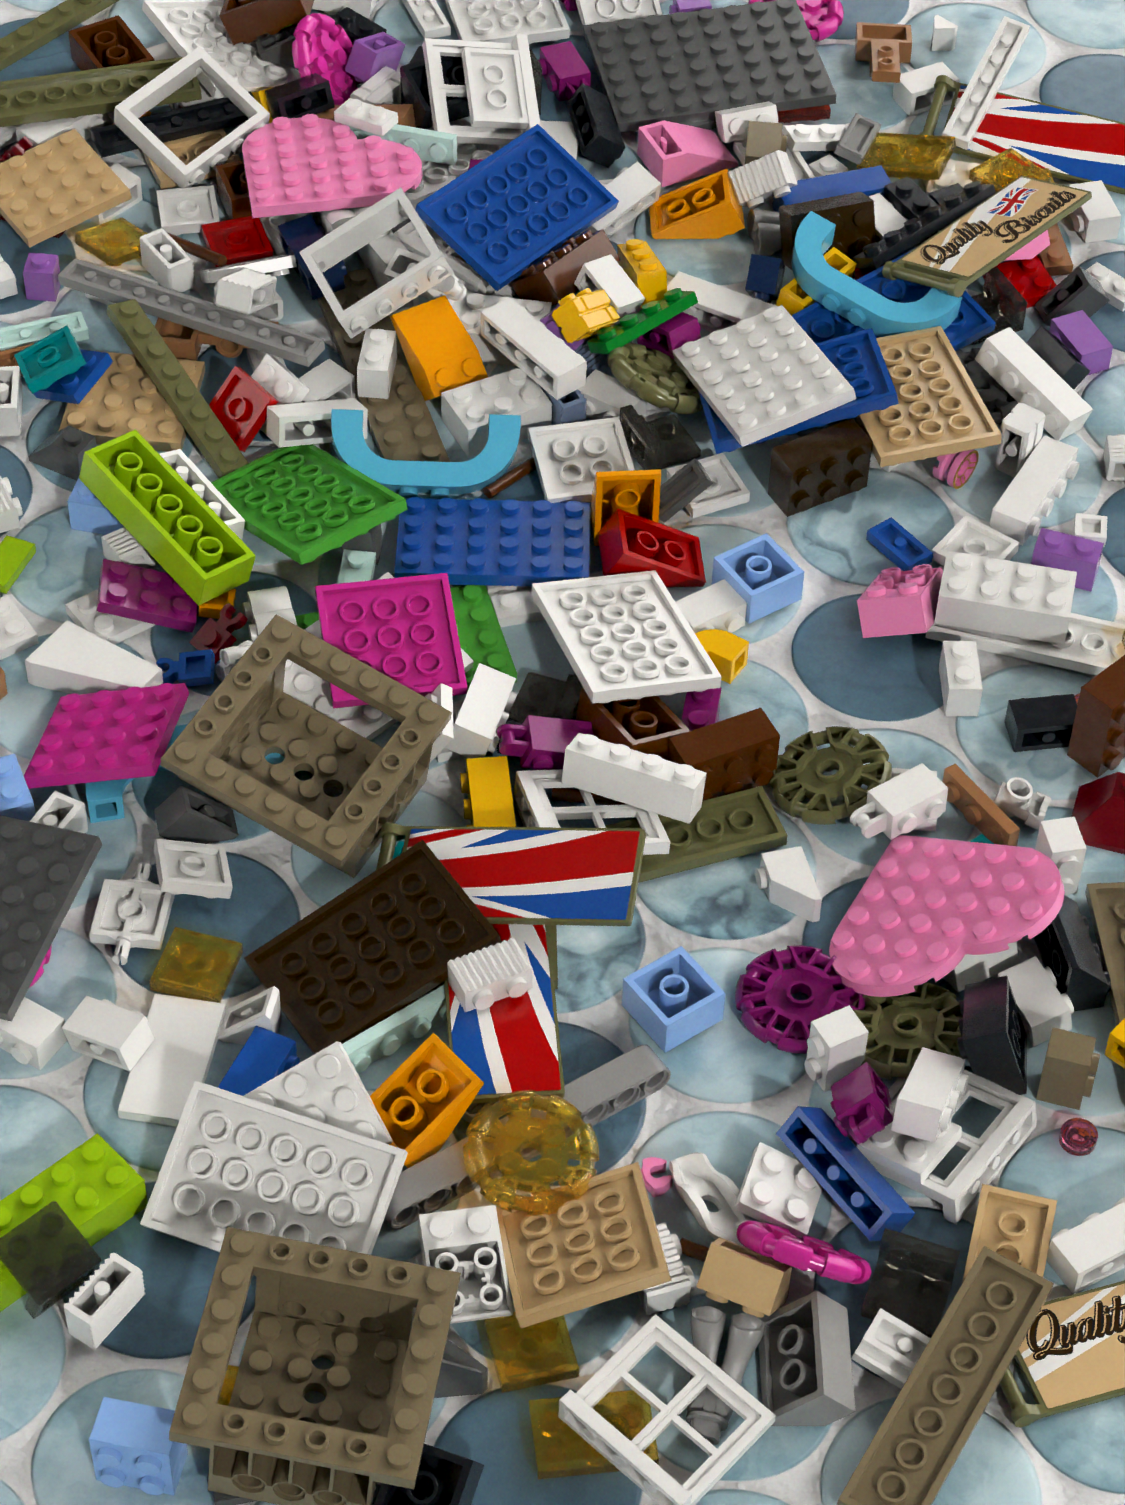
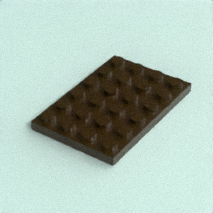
(371, 949)

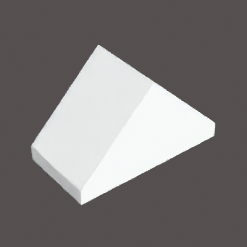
(258, 1010)

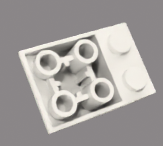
(472, 1245)

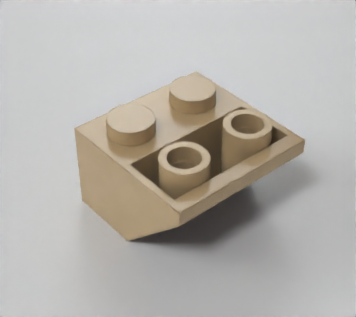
(744, 1278)

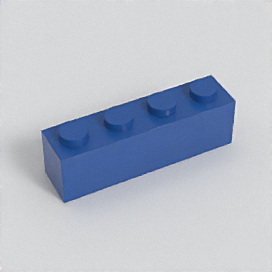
(866, 180)
(259, 1061)
(844, 1172)

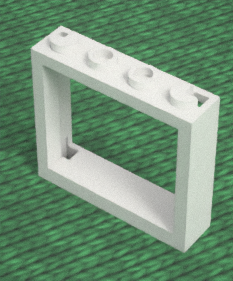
(162, 86)
(360, 232)

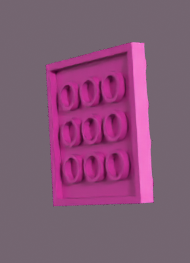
(396, 628)
(107, 735)

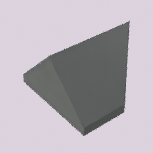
(278, 47)
(460, 1374)

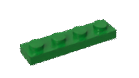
(637, 324)

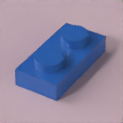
(899, 545)

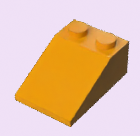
(698, 210)
(437, 347)
(627, 490)
(425, 1099)

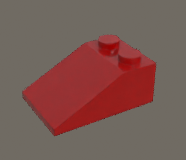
(640, 545)

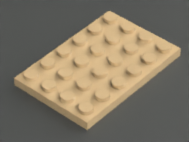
(936, 406)

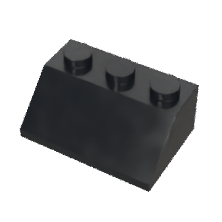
(416, 90)
(1074, 958)
(994, 1034)

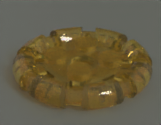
(530, 1132)

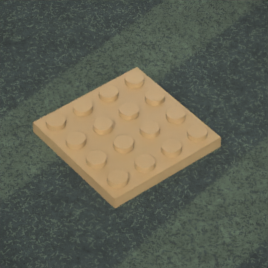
(57, 187)
(130, 401)
(585, 1251)

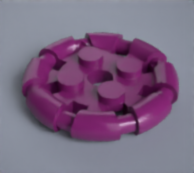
(777, 994)

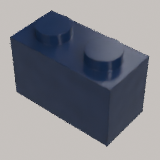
(765, 277)

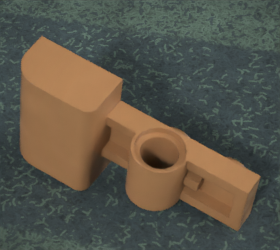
(884, 48)
(187, 342)

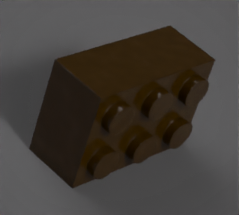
(849, 212)
(819, 467)

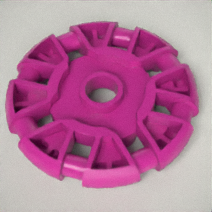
(820, 16)
(326, 52)
(804, 1252)

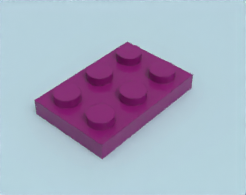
(144, 596)

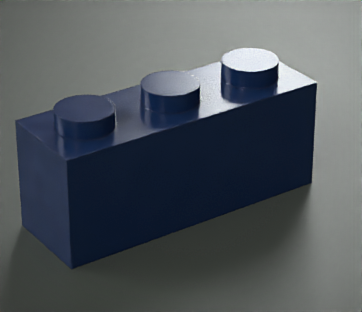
(297, 236)

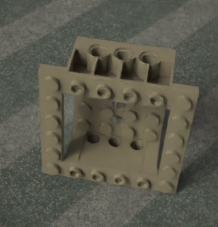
(252, 716)
(364, 1312)

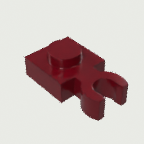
(17, 149)
(218, 634)

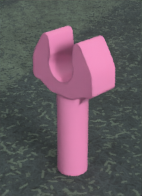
(654, 1185)

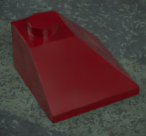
(1101, 812)

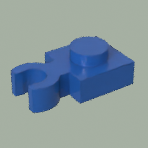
(193, 668)

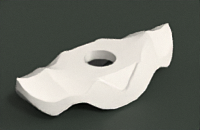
(699, 1181)

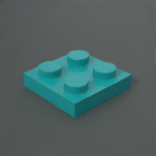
(50, 359)

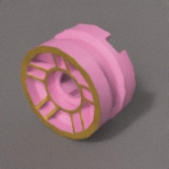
(956, 467)

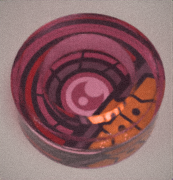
(1078, 1136)

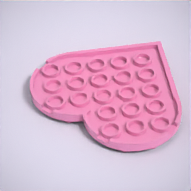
(322, 167)
(934, 905)

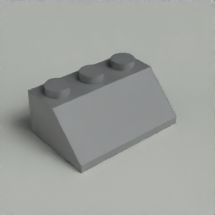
(807, 1362)

